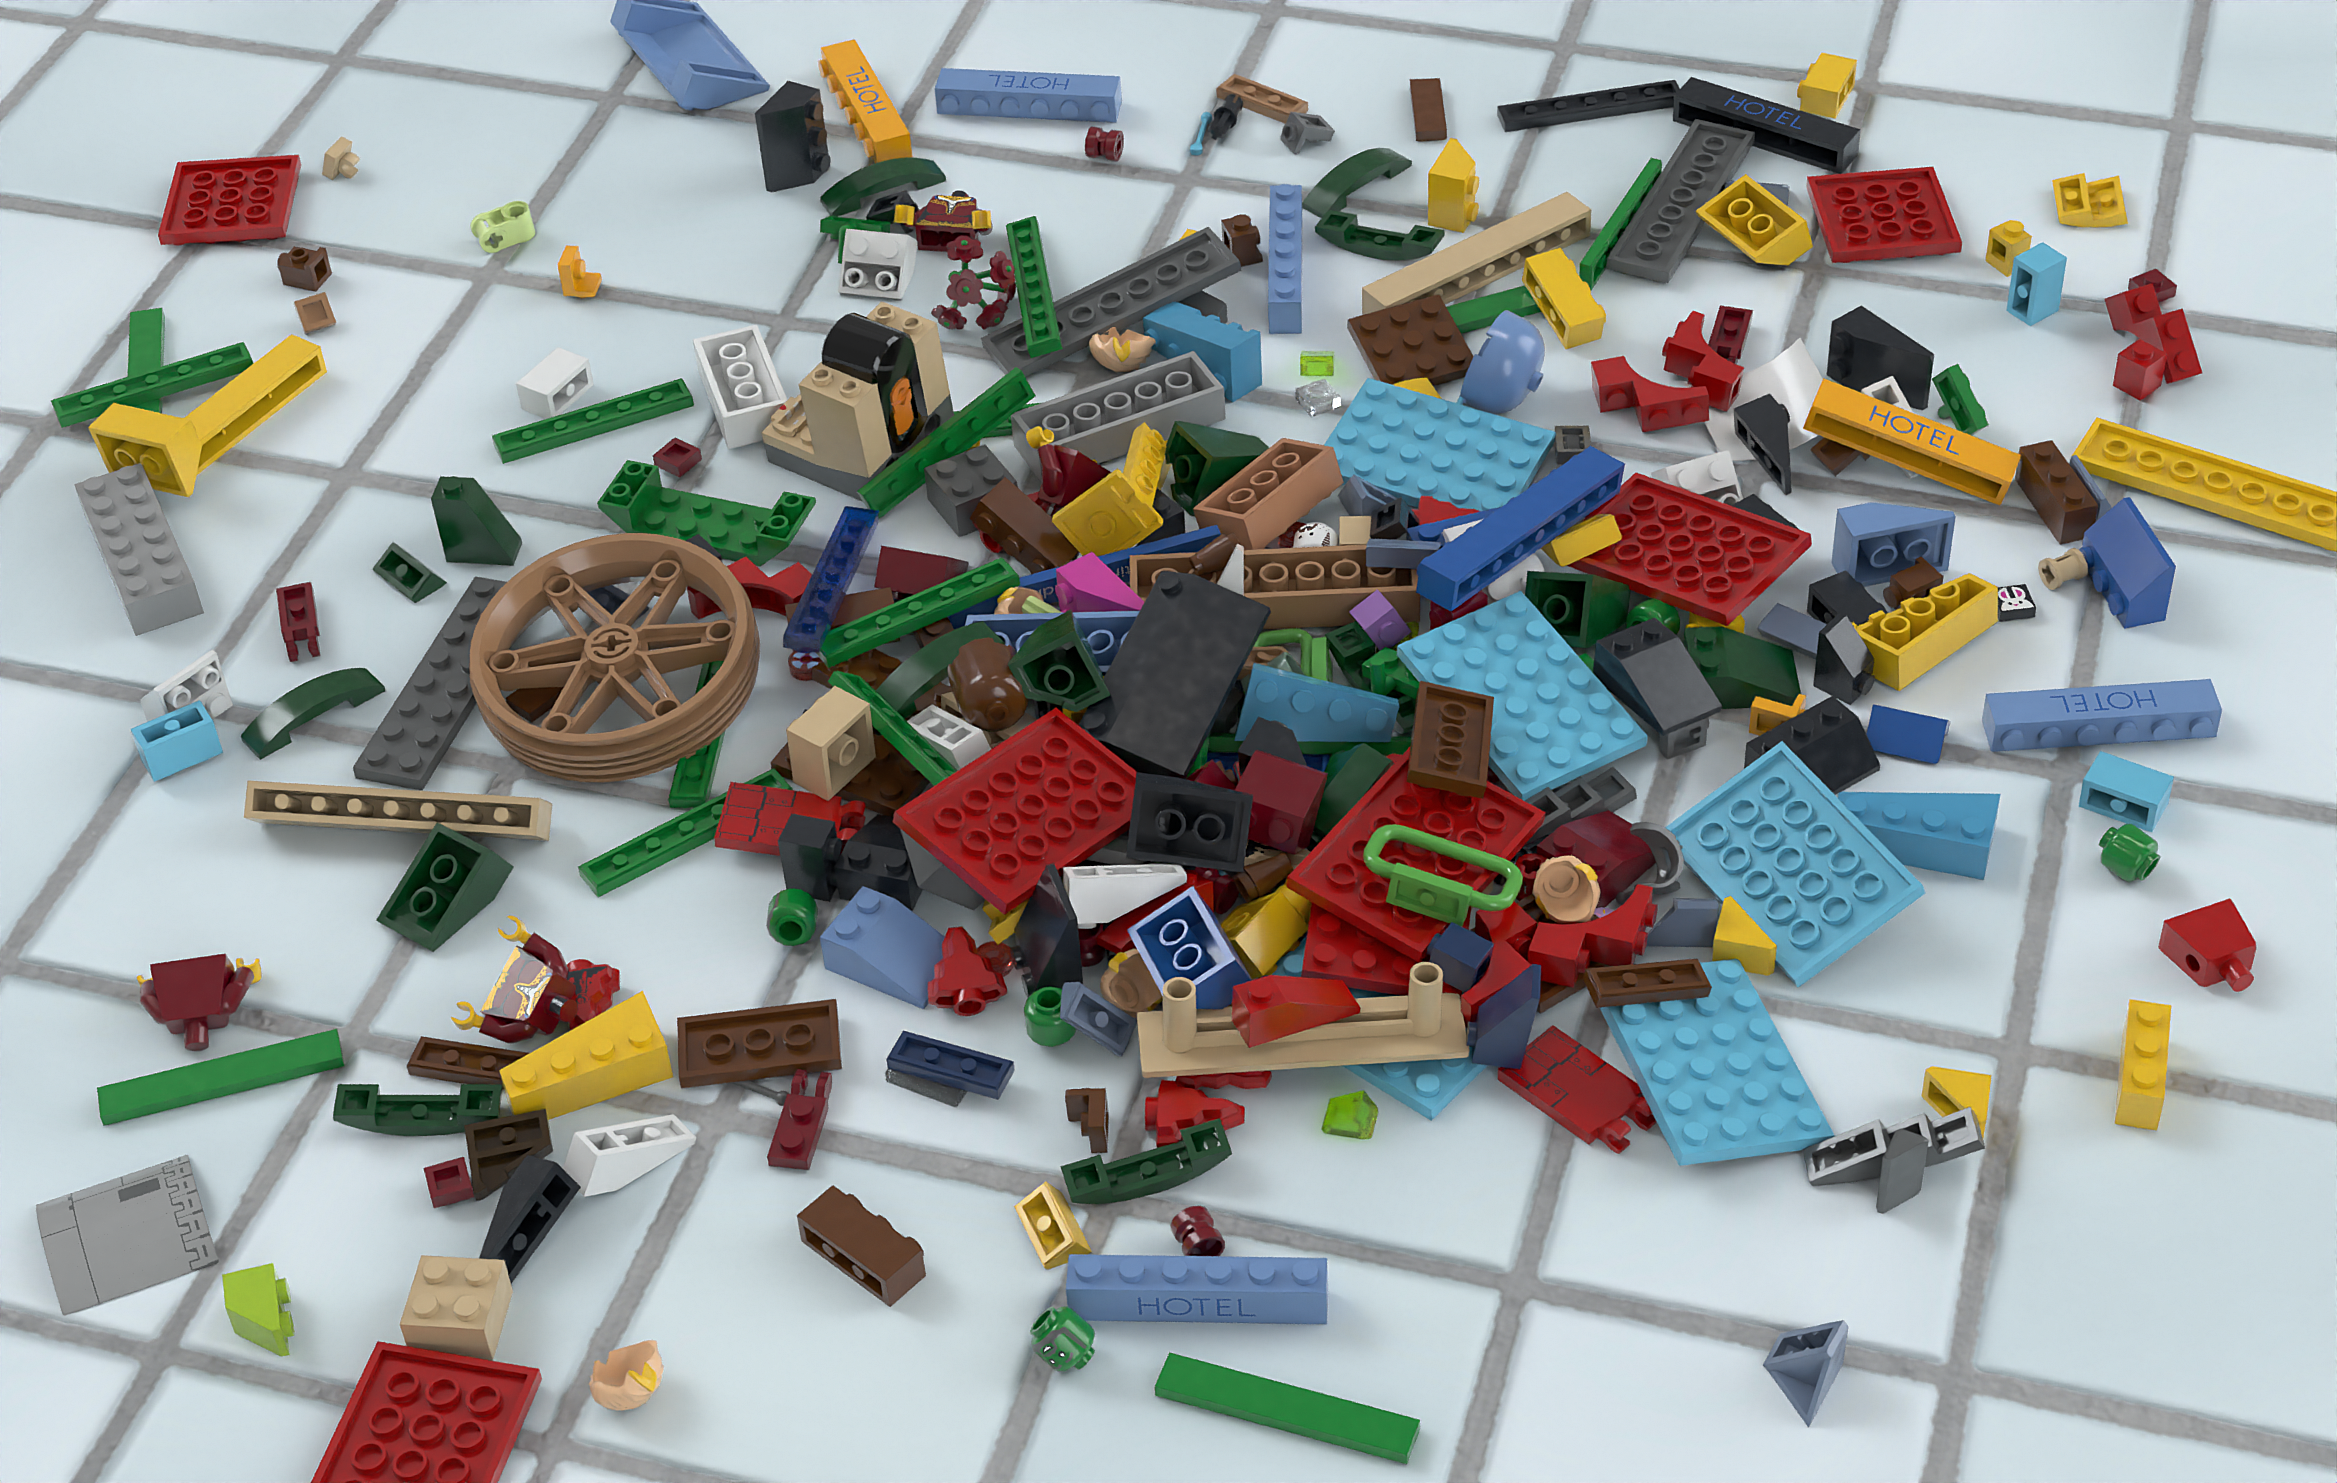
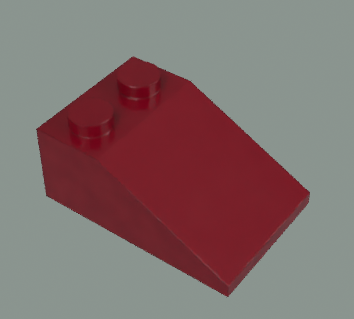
(1605, 846)

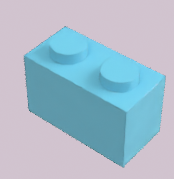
(2036, 284)
(177, 740)
(2126, 791)

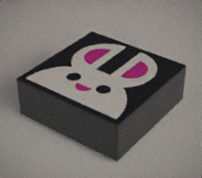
(2015, 603)

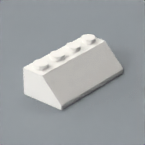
(739, 383)

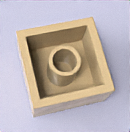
(831, 743)
(457, 1306)

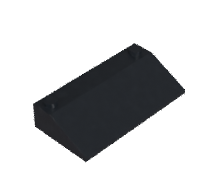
(1174, 673)

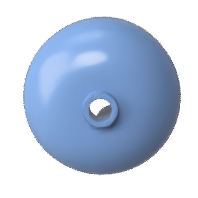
(1505, 366)

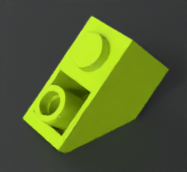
(257, 1309)

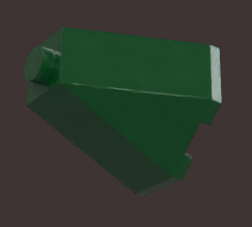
(1206, 459)
(472, 524)
(1579, 605)
(1059, 665)
(1348, 780)

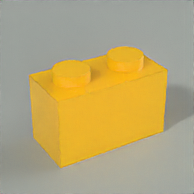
(1827, 85)

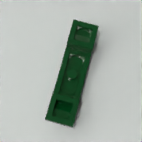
(1351, 175)
(846, 194)
(1344, 232)
(1350, 650)
(928, 667)
(272, 726)
(415, 1115)
(1149, 1171)

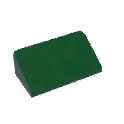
(407, 573)

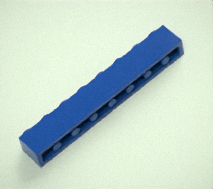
(1519, 528)

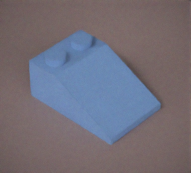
(1886, 538)
(883, 947)

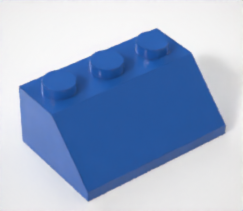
(2129, 565)
(1190, 943)

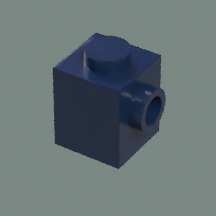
(1461, 956)

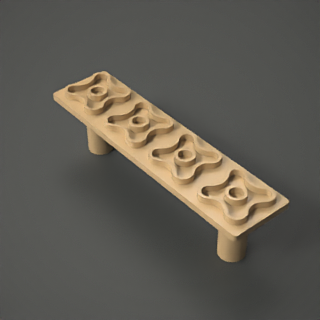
(1385, 1031)

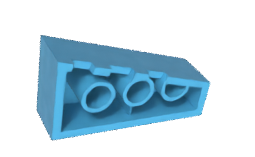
(1223, 348)
(1315, 708)
(1931, 829)

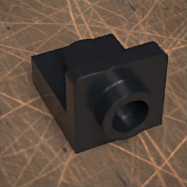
(884, 208)
(1392, 520)

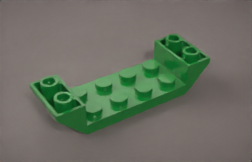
(732, 528)

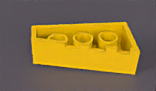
(1928, 629)
(591, 1062)

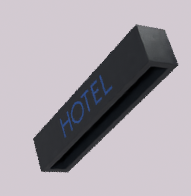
(1776, 126)

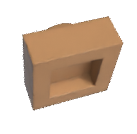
(314, 312)

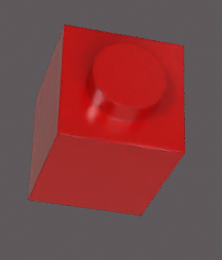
(2139, 369)

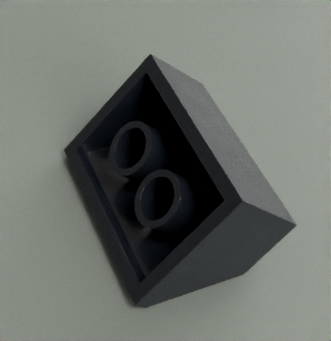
(792, 137)
(1826, 741)

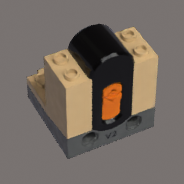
(864, 402)

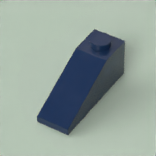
(1506, 1022)

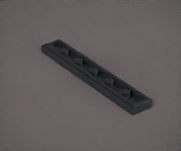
(1587, 106)

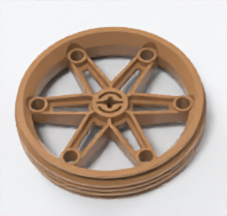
(614, 657)

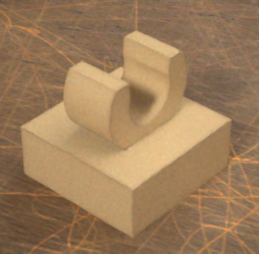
(340, 160)

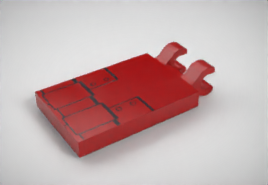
(757, 815)
(1578, 1090)

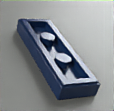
(950, 1064)

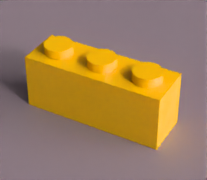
(1563, 298)
(2143, 1064)

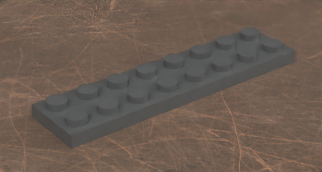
(1667, 217)
(1120, 299)
(431, 703)

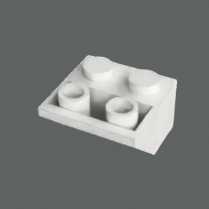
(877, 264)
(1707, 476)
(198, 681)

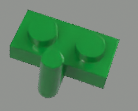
(837, 228)
(1959, 401)
(1389, 674)

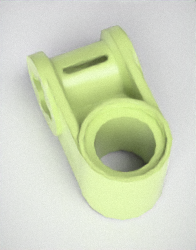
(506, 227)

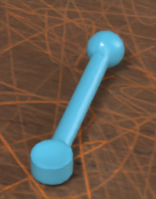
(1196, 148)

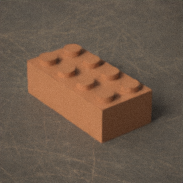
(1272, 492)

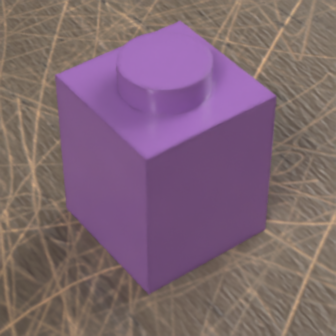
(1380, 621)

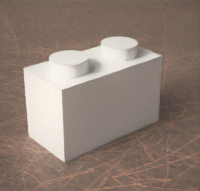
(554, 383)

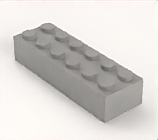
(1104, 416)
(139, 549)

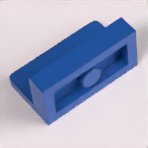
(1907, 733)

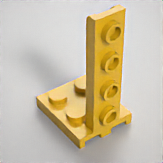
(1119, 507)

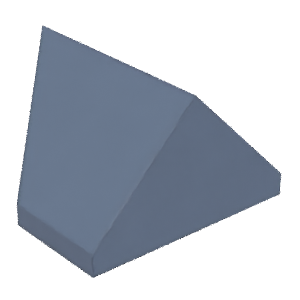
(1363, 497)
(1686, 924)
(1807, 1364)

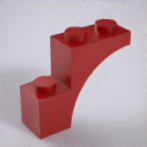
(2141, 315)
(1693, 358)
(1655, 404)
(763, 591)
(1512, 934)
(1609, 940)

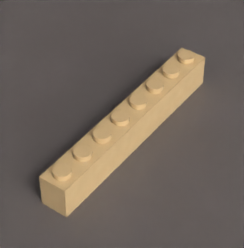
(1483, 256)
(397, 810)

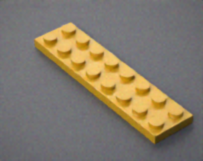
(2211, 482)

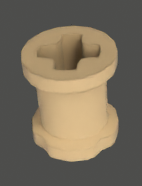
(2061, 569)

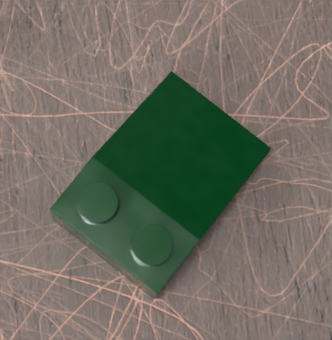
(1742, 666)
(444, 888)

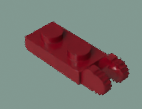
(1730, 332)
(298, 618)
(800, 1123)

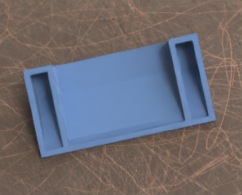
(687, 52)

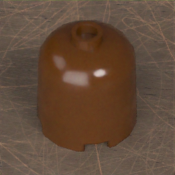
(986, 686)

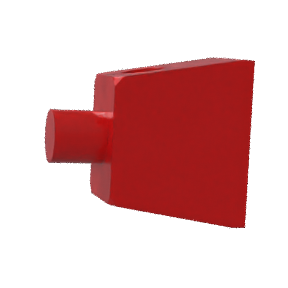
(2211, 945)

